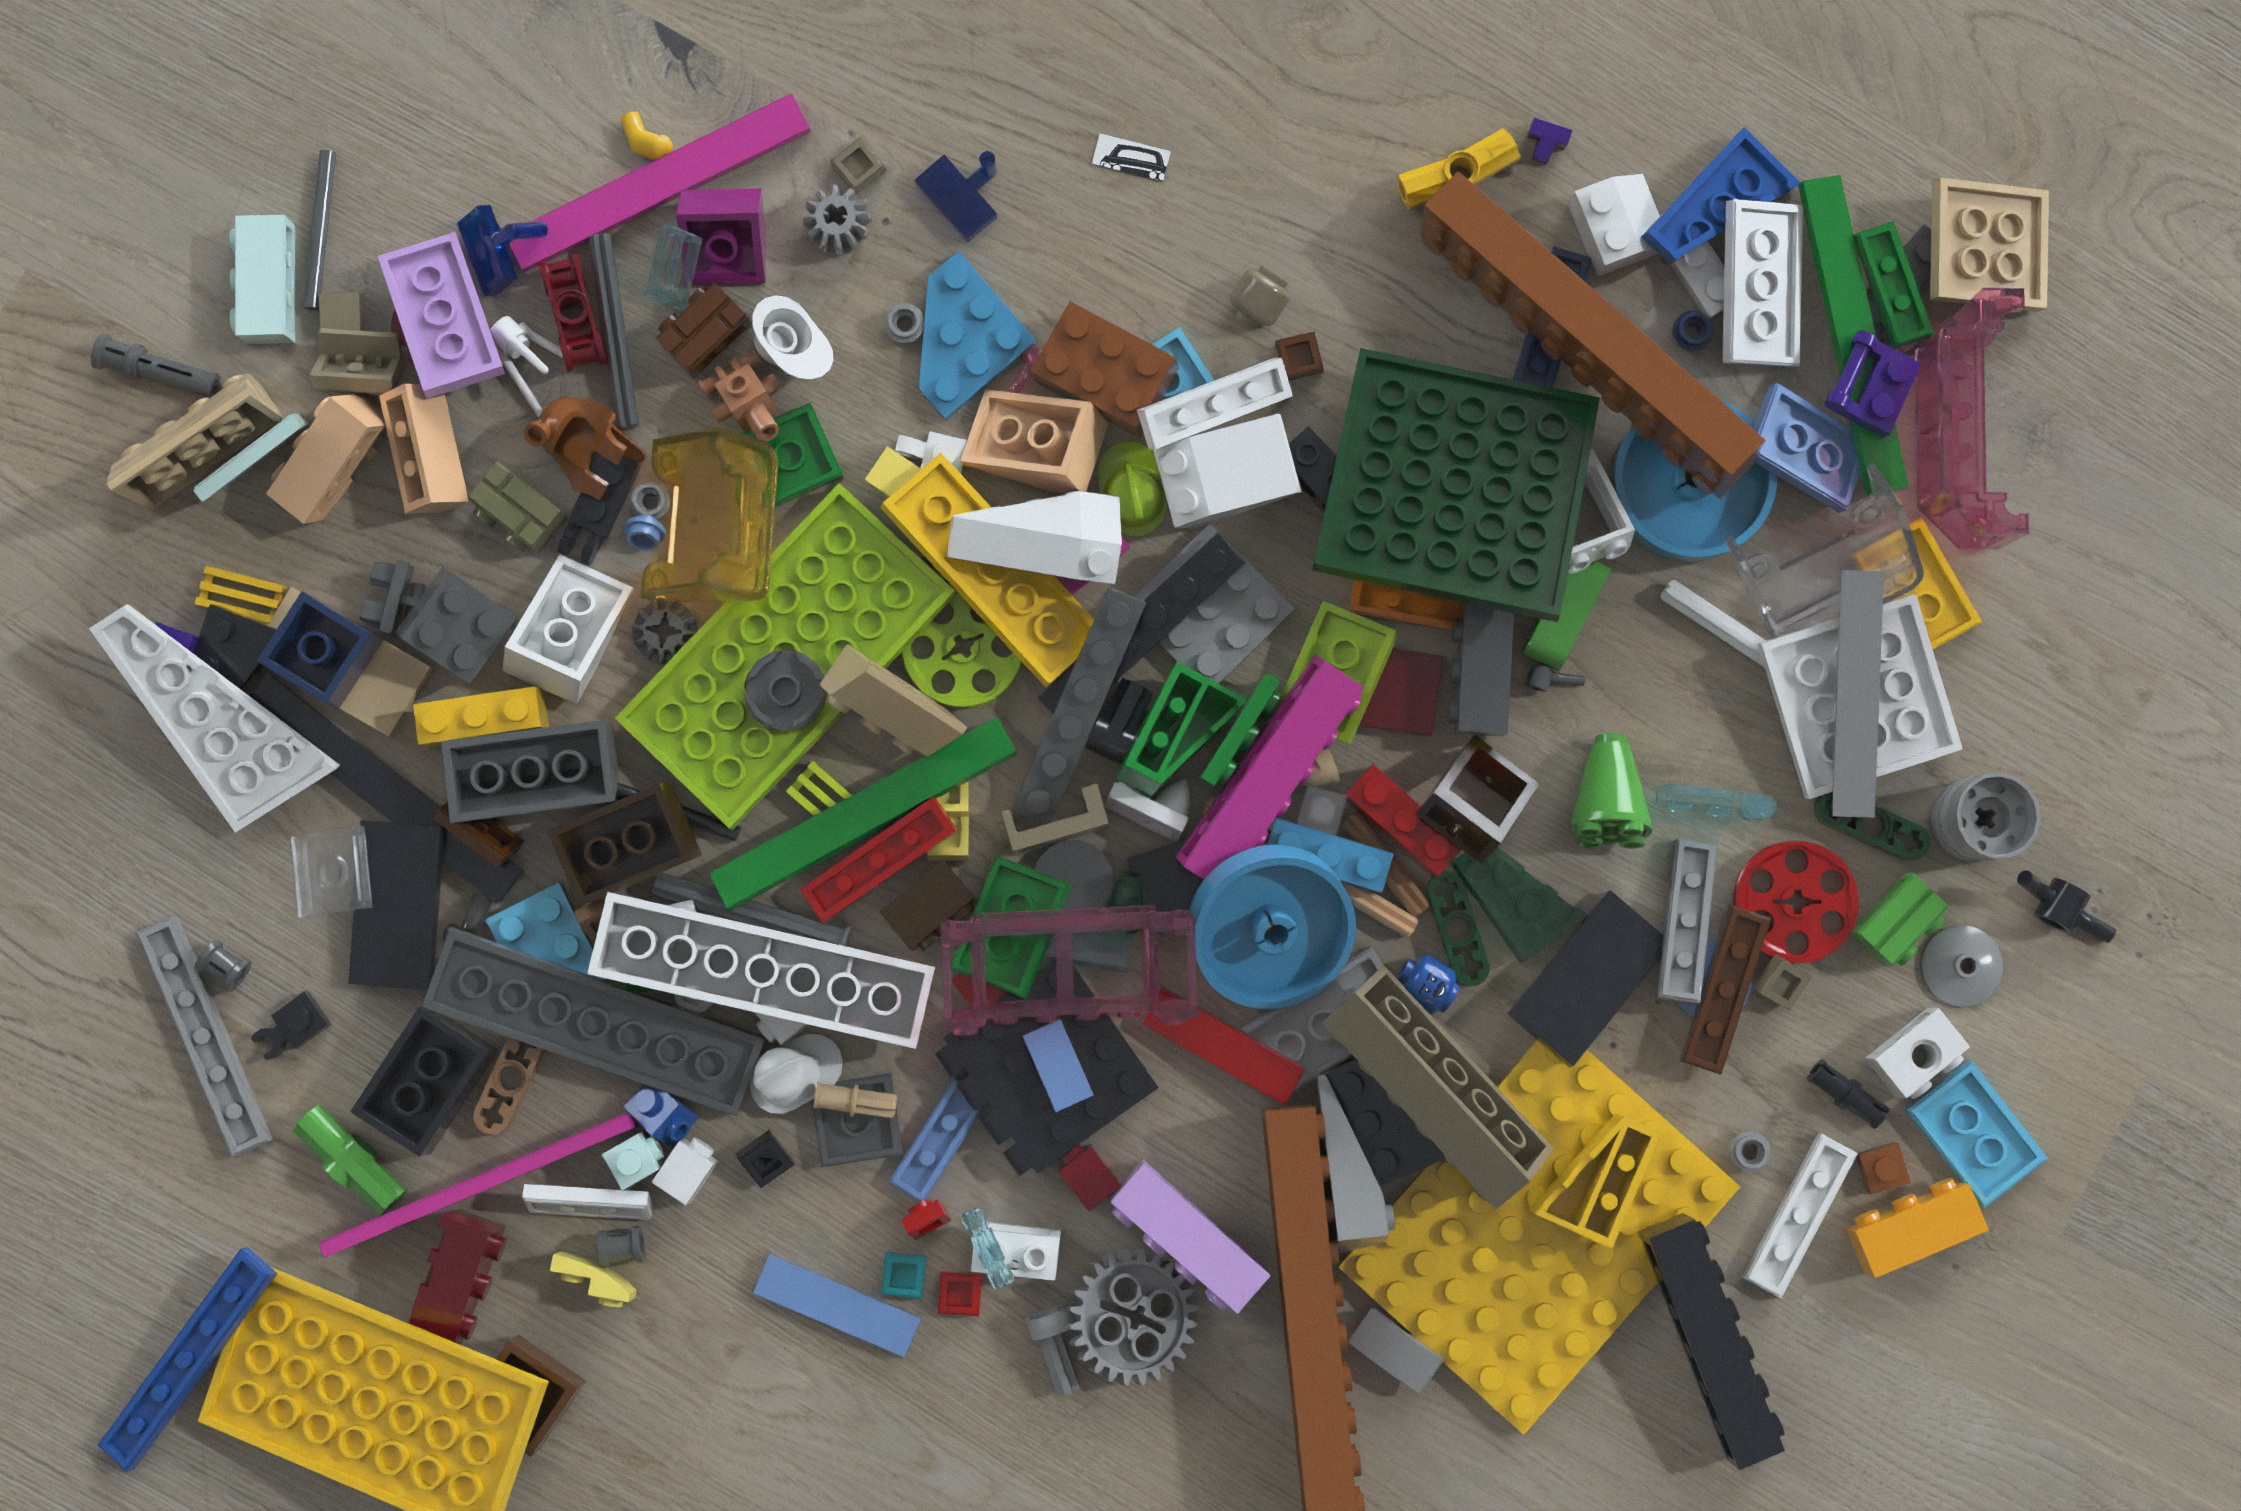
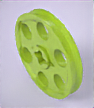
(962, 668)

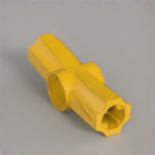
(1479, 160)

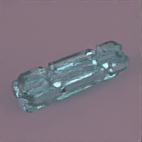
(987, 1248)

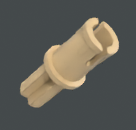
(855, 1100)

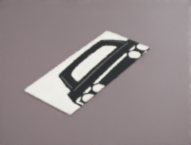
(1131, 157)

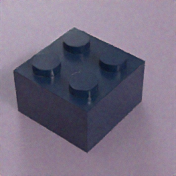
(320, 650)

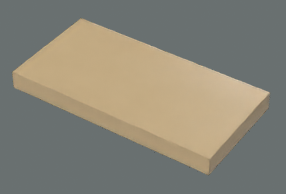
(385, 686)

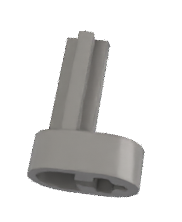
(1048, 1328)

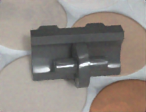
(397, 580)

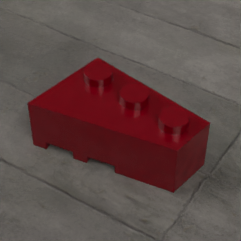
(458, 1275)

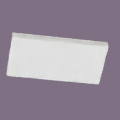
(1762, 283)

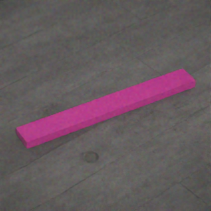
(663, 180)
(477, 1184)

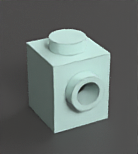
(635, 1159)

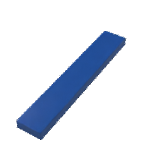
(187, 1359)

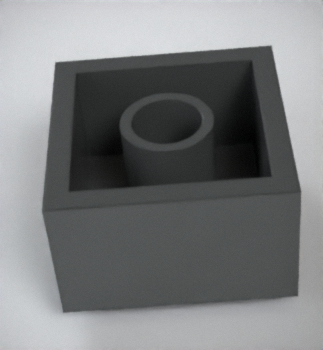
(456, 625)

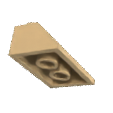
(889, 704)

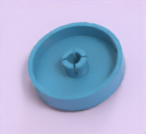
(1682, 519)
(1297, 956)

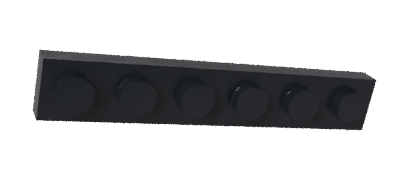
(1168, 606)

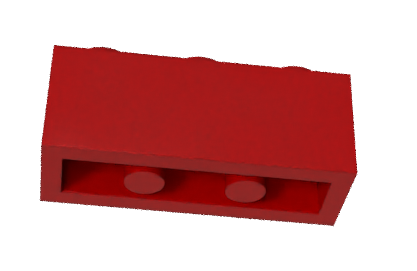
(1394, 816)

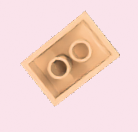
(1036, 440)

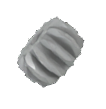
(830, 232)

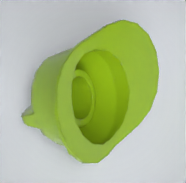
(1134, 476)

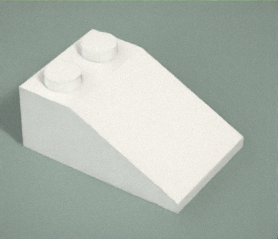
(1227, 471)
(566, 629)

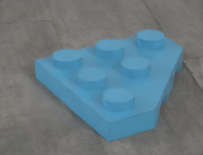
(965, 337)

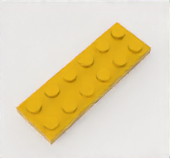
(1021, 606)

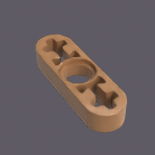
(506, 1109)

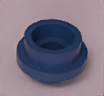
(1697, 320)

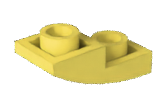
(604, 1282)

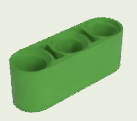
(1553, 641)

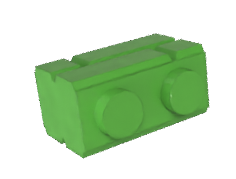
(1900, 920)

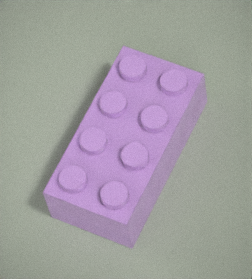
(1189, 1236)

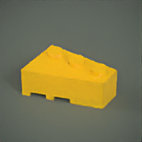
(1601, 1181)

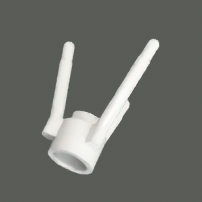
(513, 341)

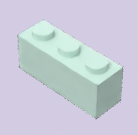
(263, 279)

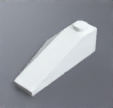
(1055, 536)

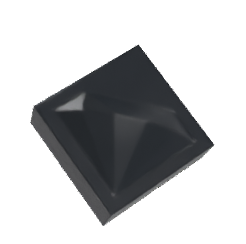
(765, 1159)

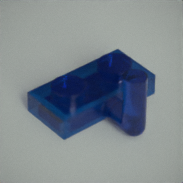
(959, 197)
(488, 244)

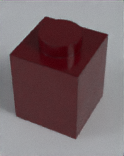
(1088, 1175)

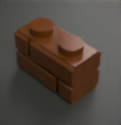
(702, 329)

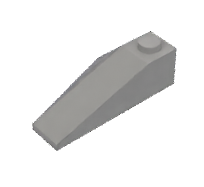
(1356, 1195)

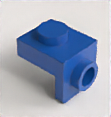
(661, 1114)

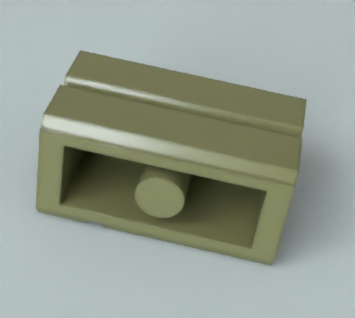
(516, 507)

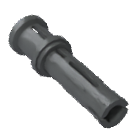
(137, 362)

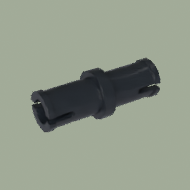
(1848, 1094)

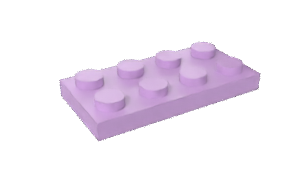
(441, 315)

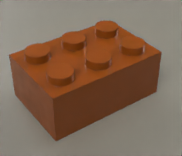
(1104, 366)

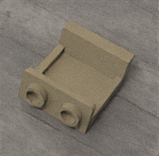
(1057, 831)

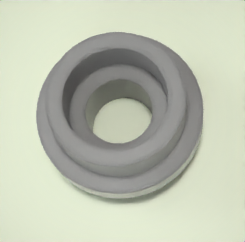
(900, 312)
(646, 489)
(1762, 1151)

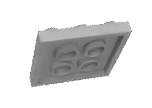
(1228, 622)

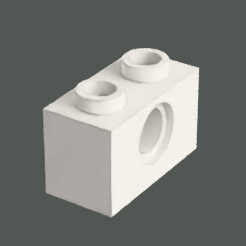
(1894, 1057)

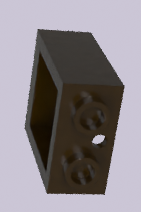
(1445, 809)

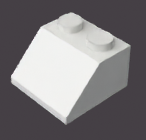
(1613, 219)

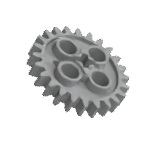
(1119, 1352)

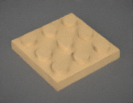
(1988, 240)

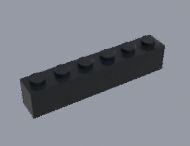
(1712, 1340)

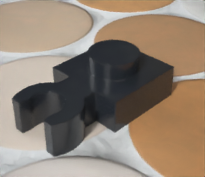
(296, 1023)

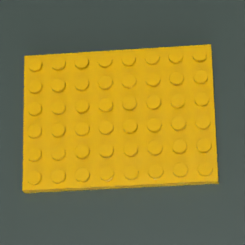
(1509, 1292)

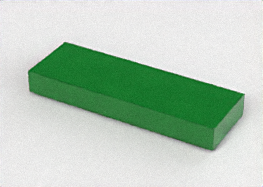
(1893, 285)

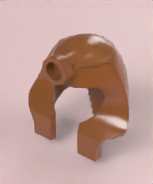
(572, 433)

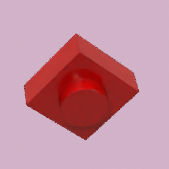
(925, 1218)

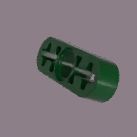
(1894, 848)
(1458, 896)

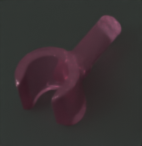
(1029, 357)

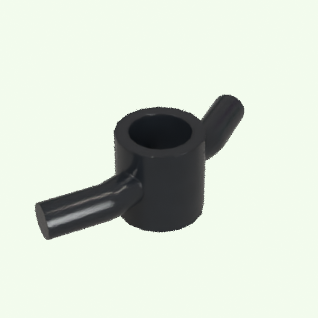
(2064, 906)

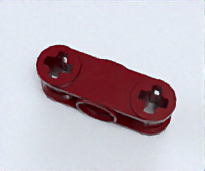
(577, 337)

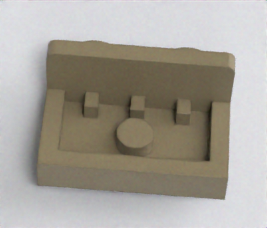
(357, 361)

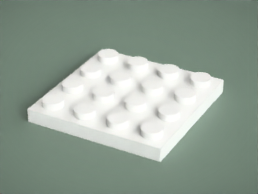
(1913, 704)

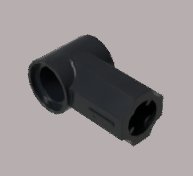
(1117, 727)

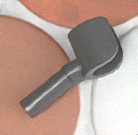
(1540, 678)

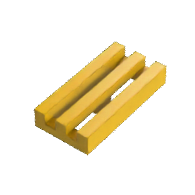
(208, 586)

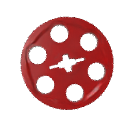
(1807, 884)

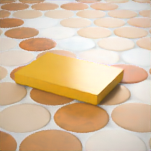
(1939, 594)

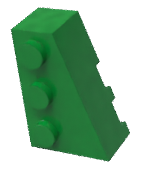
(1177, 725)

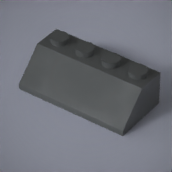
(530, 771)

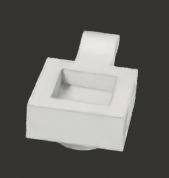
(949, 446)

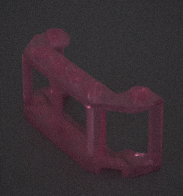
(1953, 426)
(1063, 924)

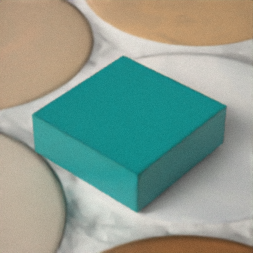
(903, 1275)

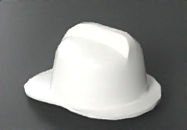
(790, 338)
(789, 1073)

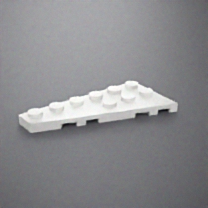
(223, 735)

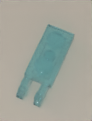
(1719, 801)

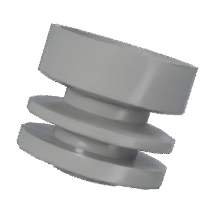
(2006, 822)

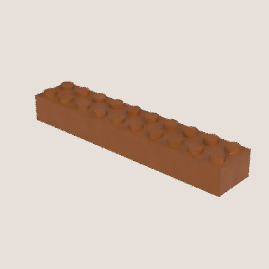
(1589, 337)
(1309, 1309)

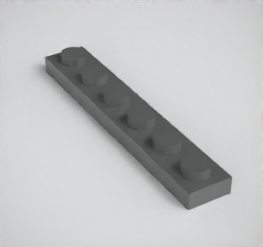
(1079, 706)

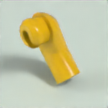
(643, 142)

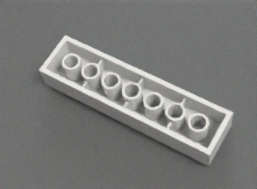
(761, 970)

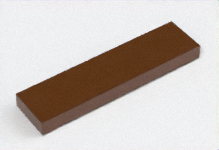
(1725, 989)

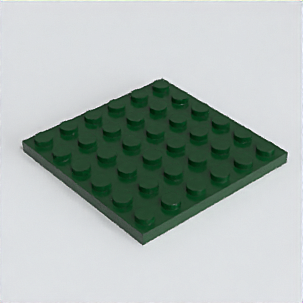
(1457, 485)

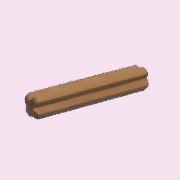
(1397, 878)

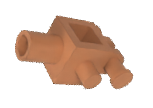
(744, 395)

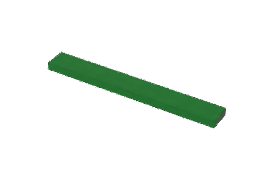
(1847, 312)
(862, 814)

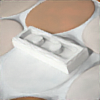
(588, 1202)

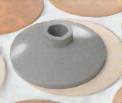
(1942, 966)

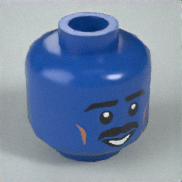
(1429, 983)

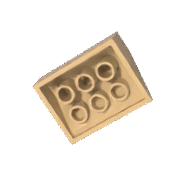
(195, 443)

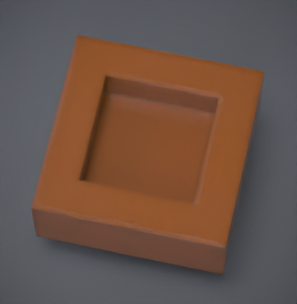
(1883, 1168)

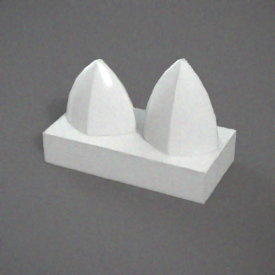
(1164, 815)

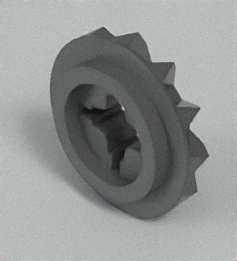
(652, 616)

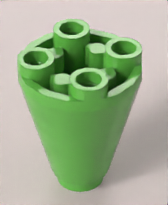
(1611, 797)

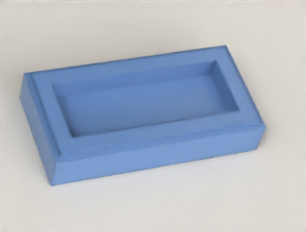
(1057, 1065)

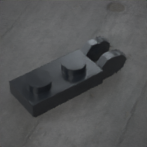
(601, 514)

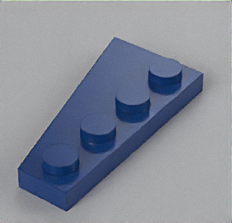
(1698, 214)

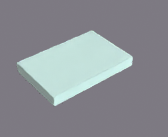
(250, 456)

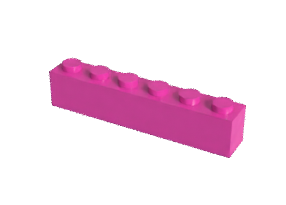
(1273, 767)

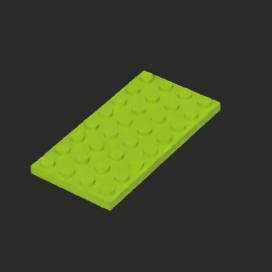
(829, 587)

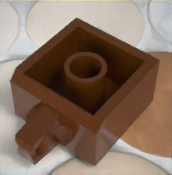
(560, 1391)

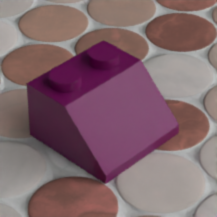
(731, 234)

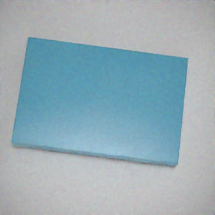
(1975, 1133)

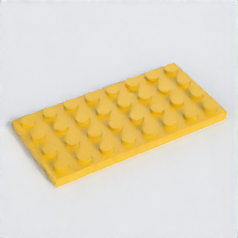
(373, 1401)

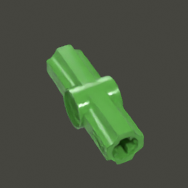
(349, 1160)

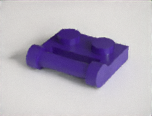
(1883, 389)

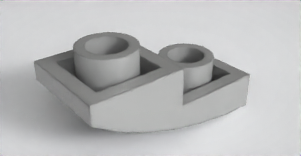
(1396, 1350)

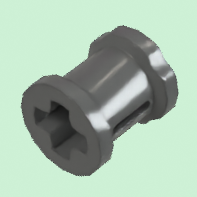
(222, 965)
(621, 1246)

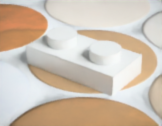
(1703, 278)

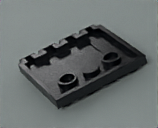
(1007, 1079)

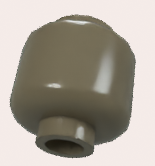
(1259, 297)

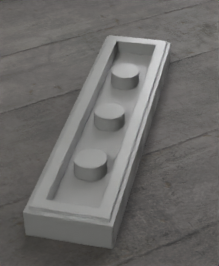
(1687, 921)

